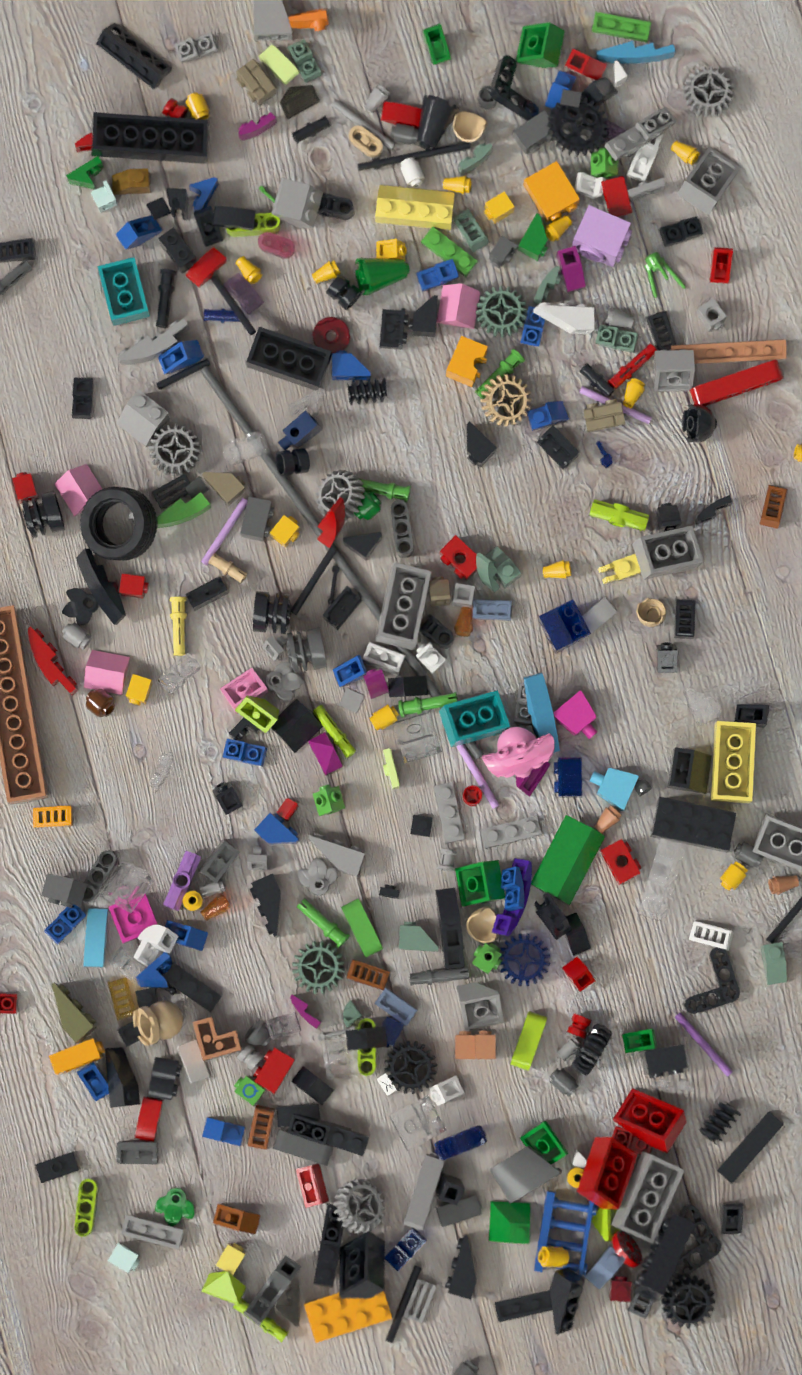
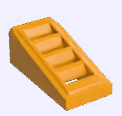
(68, 815)

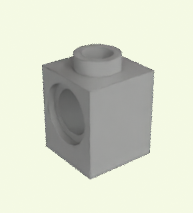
(711, 307)
(463, 595)

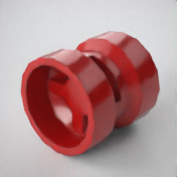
(174, 110)
(472, 792)
(579, 1026)

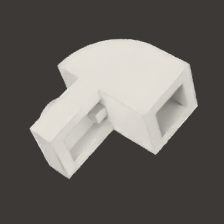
(154, 939)

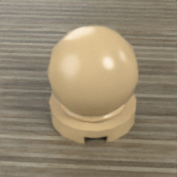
(158, 1022)

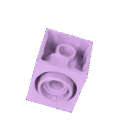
(602, 236)

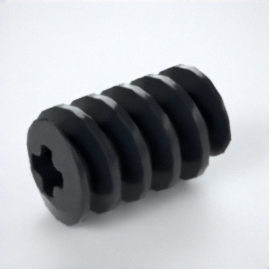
(367, 391)
(719, 1122)

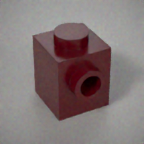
(620, 1289)

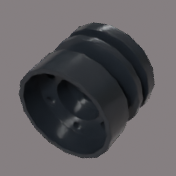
(43, 514)
(271, 612)

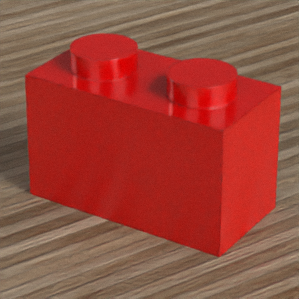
(274, 1070)

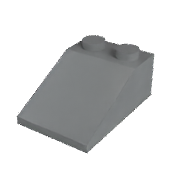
(708, 180)

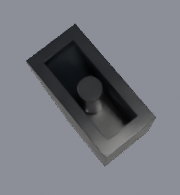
(424, 319)
(479, 447)
(668, 517)
(366, 1038)

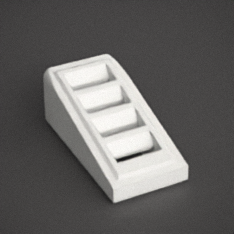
(727, 942)

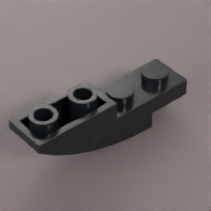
(450, 928)
(328, 1133)
(329, 1248)

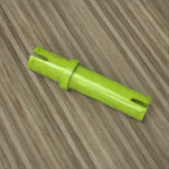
(340, 738)
(269, 1325)

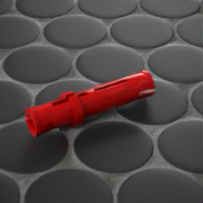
(616, 381)

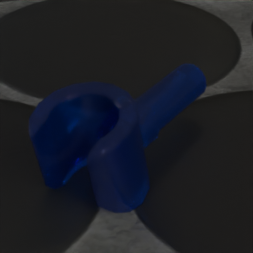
(606, 461)

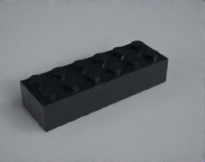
(149, 138)

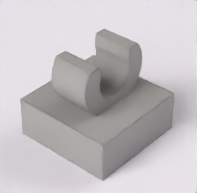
(274, 647)
(257, 861)

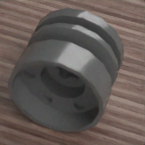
(306, 650)

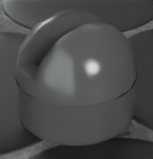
(642, 787)

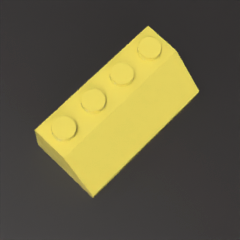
(414, 207)

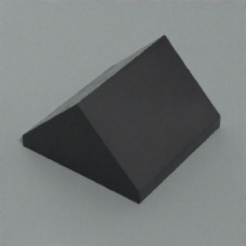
(296, 725)

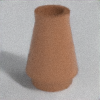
(608, 818)
(781, 884)

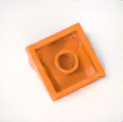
(310, 19)

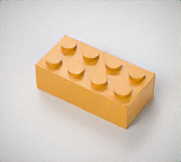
(336, 1316)

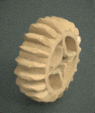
(509, 408)

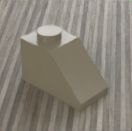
(225, 485)
(439, 592)

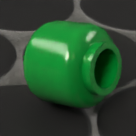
(370, 507)

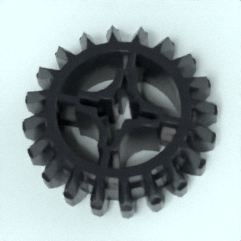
(591, 1049)
(426, 1060)
(705, 1302)

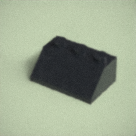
(362, 1267)

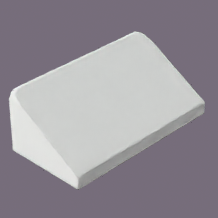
(383, 658)
(193, 1061)

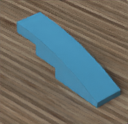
(628, 54)
(540, 708)

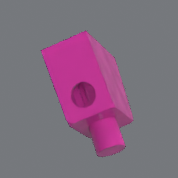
(577, 716)

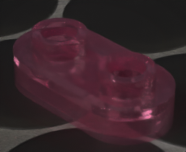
(277, 244)

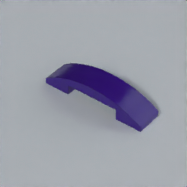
(508, 921)

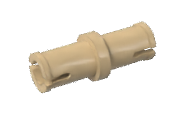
(228, 568)

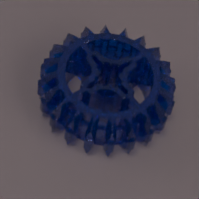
(526, 942)
(460, 1142)

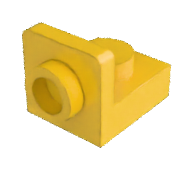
(391, 249)

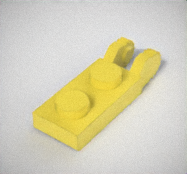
(623, 569)

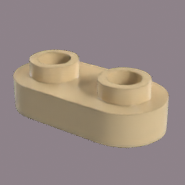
(366, 141)

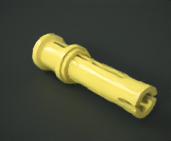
(178, 628)

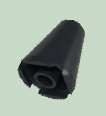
(434, 120)

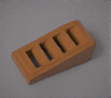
(770, 518)
(354, 964)
(262, 1110)

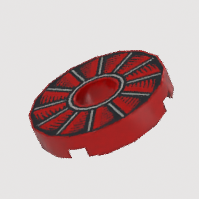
(628, 1248)

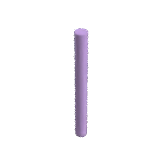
(601, 398)
(225, 530)
(478, 776)

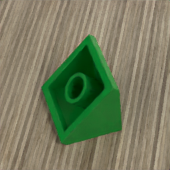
(545, 1142)

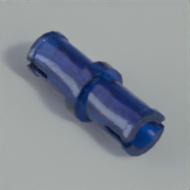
(220, 315)

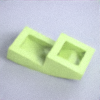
(279, 64)

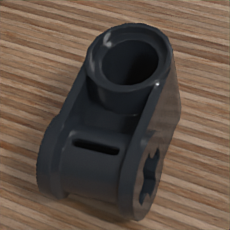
(333, 207)
(434, 630)

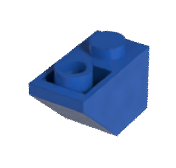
(275, 832)

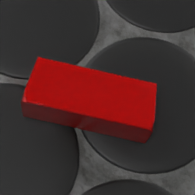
(616, 196)
(312, 1185)

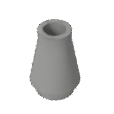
(377, 98)
(617, 318)

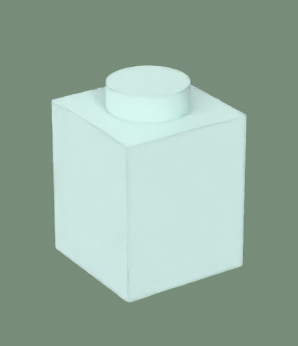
(124, 1258)

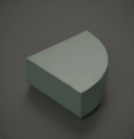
(350, 1014)

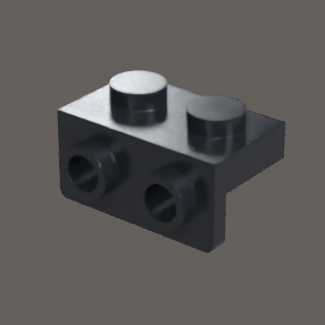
(392, 329)

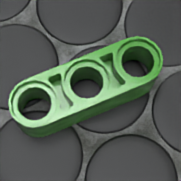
(362, 927)

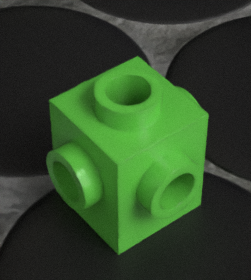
(603, 164)
(328, 800)
(483, 964)

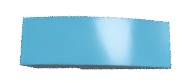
(95, 938)

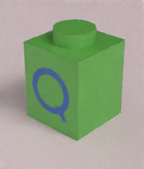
(249, 1090)

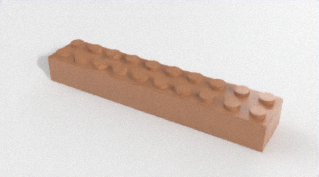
(18, 731)

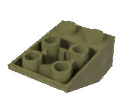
(72, 1018)

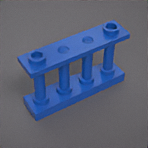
(548, 1221)

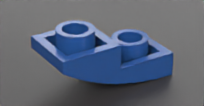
(532, 328)
(244, 752)
(513, 884)
(65, 923)

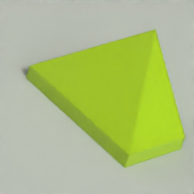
(603, 1221)
(224, 1286)

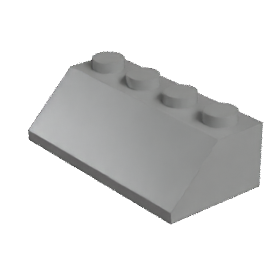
(780, 841)

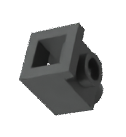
(502, 252)

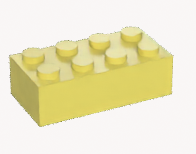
(733, 762)

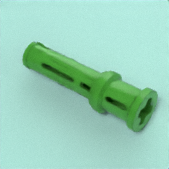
(505, 367)
(389, 490)
(419, 705)
(330, 929)

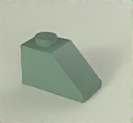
(507, 570)
(415, 938)
(774, 963)

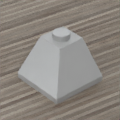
(479, 1005)

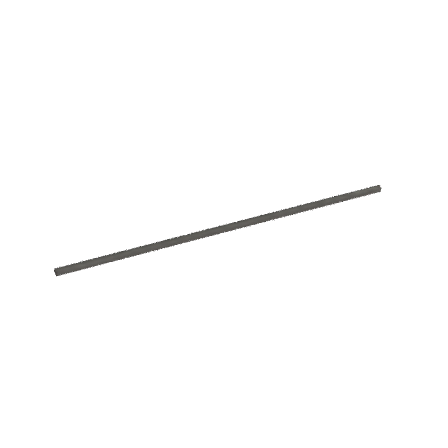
(313, 522)

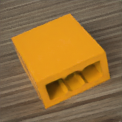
(551, 192)

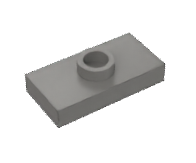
(646, 188)

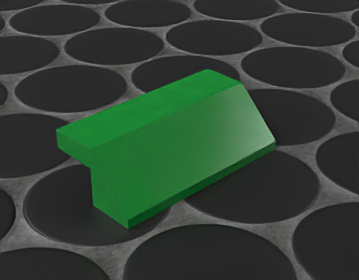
(567, 859)

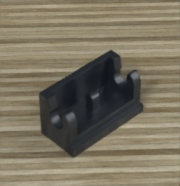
(178, 200)
(558, 447)
(207, 593)
(342, 608)
(552, 917)

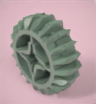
(494, 311)
(321, 950)

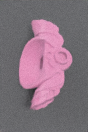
(519, 753)

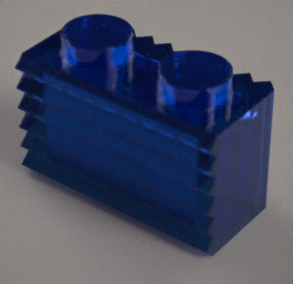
(569, 777)

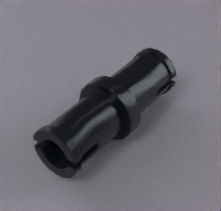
(310, 129)
(597, 380)

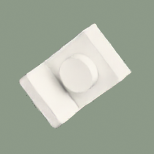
(430, 657)
(446, 1090)

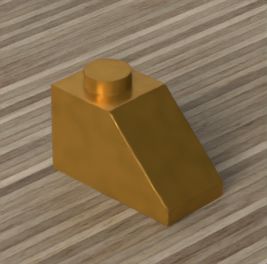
(131, 182)

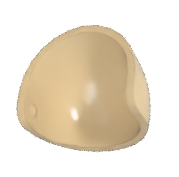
(468, 126)
(481, 924)

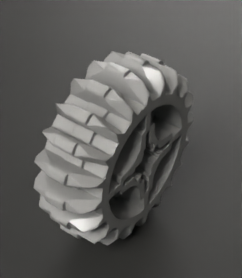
(716, 91)
(173, 466)
(334, 487)
(349, 1204)

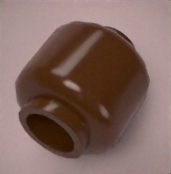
(100, 703)

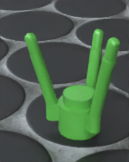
(656, 263)

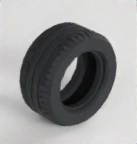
(93, 517)

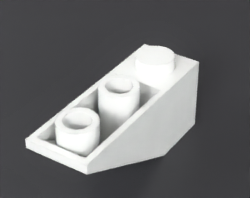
(569, 318)

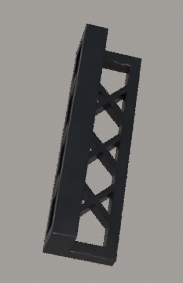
(131, 56)

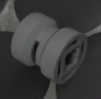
(484, 94)

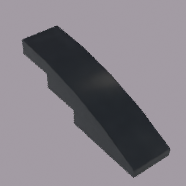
(102, 590)

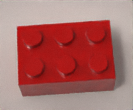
(607, 1173)

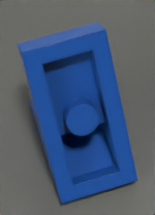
(562, 81)
(206, 190)
(547, 415)
(152, 975)
(94, 1081)
(223, 1131)

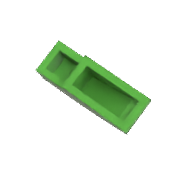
(181, 512)

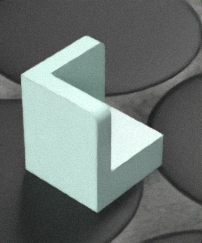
(104, 197)

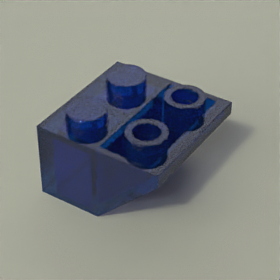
(564, 626)

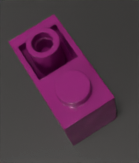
(571, 268)

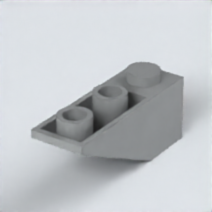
(343, 858)

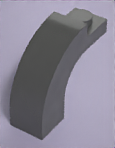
(272, 1290)

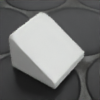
(620, 75)
(579, 1160)

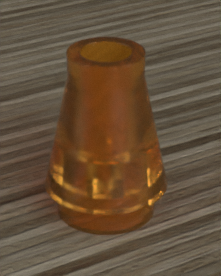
(464, 622)
(216, 907)

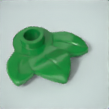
(173, 1209)

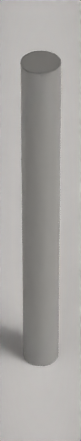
(360, 122)

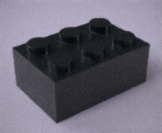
(664, 1059)

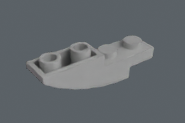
(640, 134)
(148, 349)

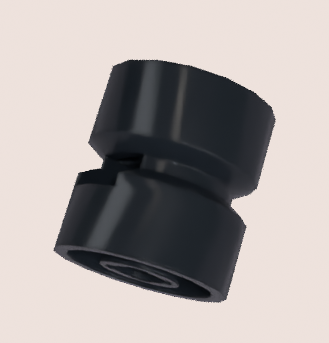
(339, 287)
(292, 462)

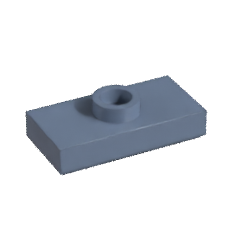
(492, 609)
(395, 1006)

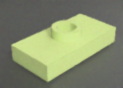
(390, 769)

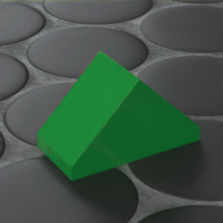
(639, 1040)

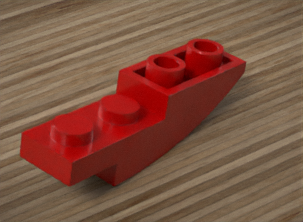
(45, 656)

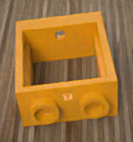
(77, 1056)

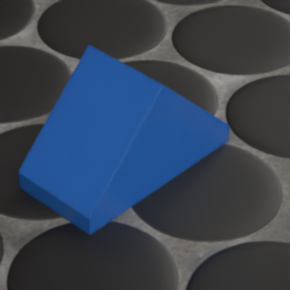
(350, 671)

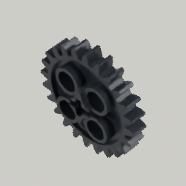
(574, 141)

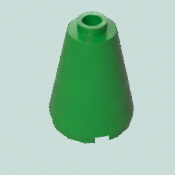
(379, 273)

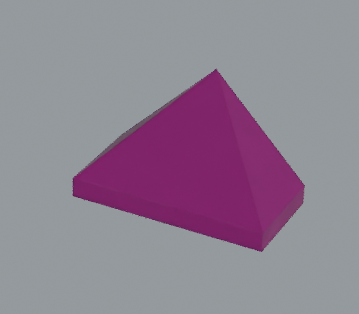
(325, 753)
(529, 783)

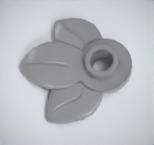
(286, 681)
(317, 874)

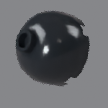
(698, 423)

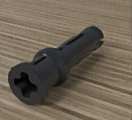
(166, 289)

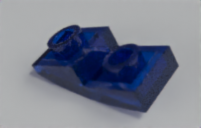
(405, 1249)

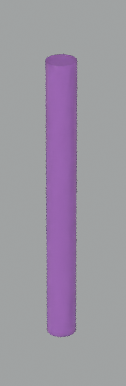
(703, 1044)

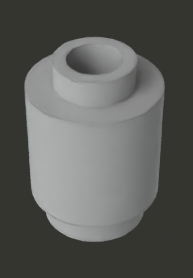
(76, 635)

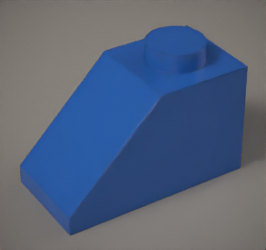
(138, 232)
(181, 356)
(348, 367)
(188, 935)

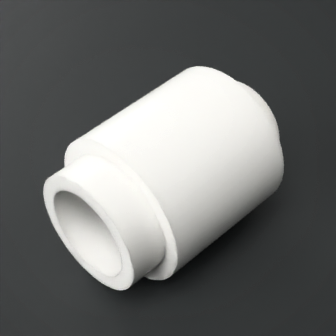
(412, 172)

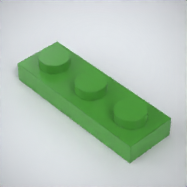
(621, 27)
(449, 250)

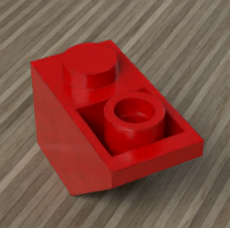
(585, 64)

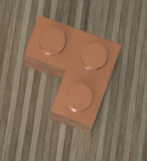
(211, 1044)
(475, 1046)

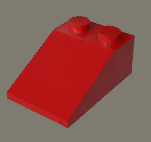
(651, 1120)

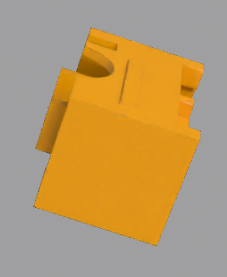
(463, 360)

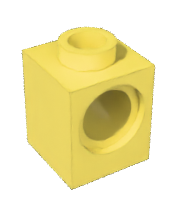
(231, 1258)

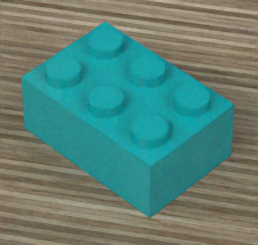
(123, 291)
(474, 718)

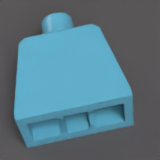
(615, 786)

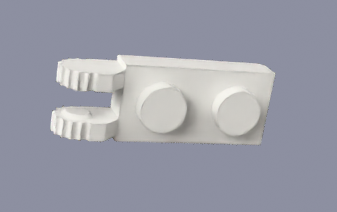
(643, 160)

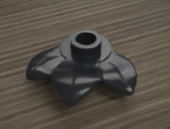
(77, 606)

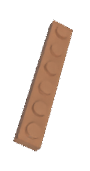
(736, 351)

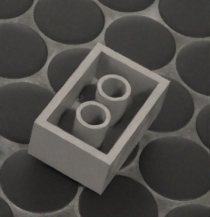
(667, 552)

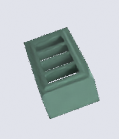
(475, 241)

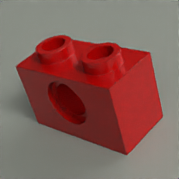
(458, 547)
(621, 873)

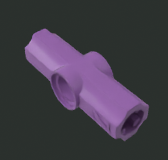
(186, 868)

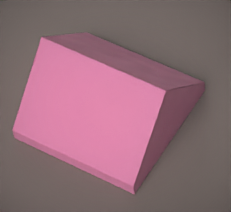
(458, 306)
(77, 487)
(106, 672)
(244, 685)

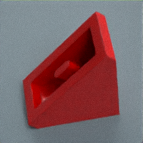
(721, 265)

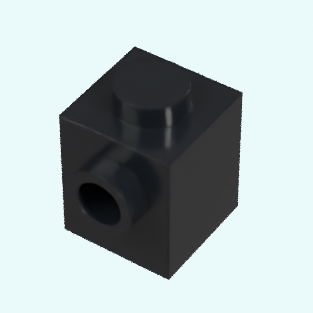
(450, 1189)

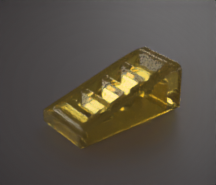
(120, 1016)

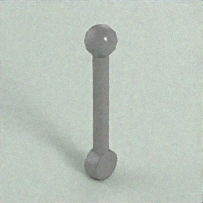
(321, 1036)

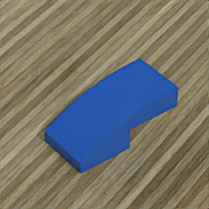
(437, 275)

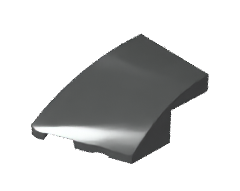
(523, 1173)

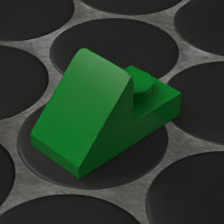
(436, 44)
(80, 176)

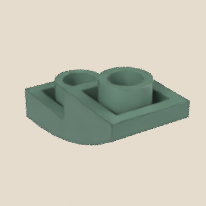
(304, 61)
(480, 154)
(549, 281)
(617, 339)
(487, 571)

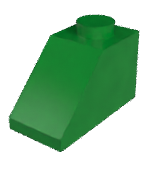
(534, 240)

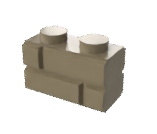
(256, 82)
(604, 416)

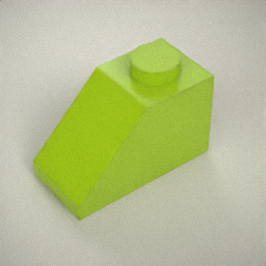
(258, 712)

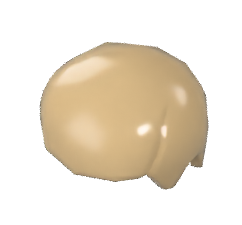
(651, 612)

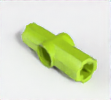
(619, 515)

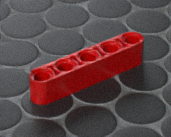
(737, 383)

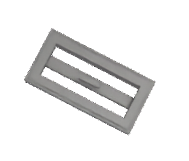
(413, 1316)

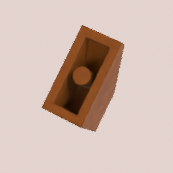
(236, 1219)

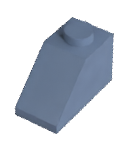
(604, 1267)

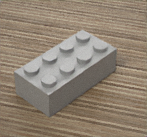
(403, 606)
(647, 1197)

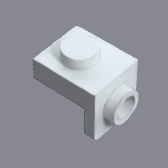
(589, 185)

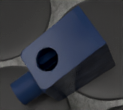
(307, 428)

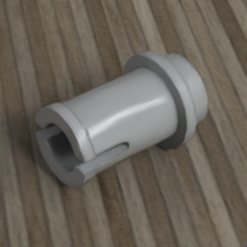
(212, 888)
(567, 1050)

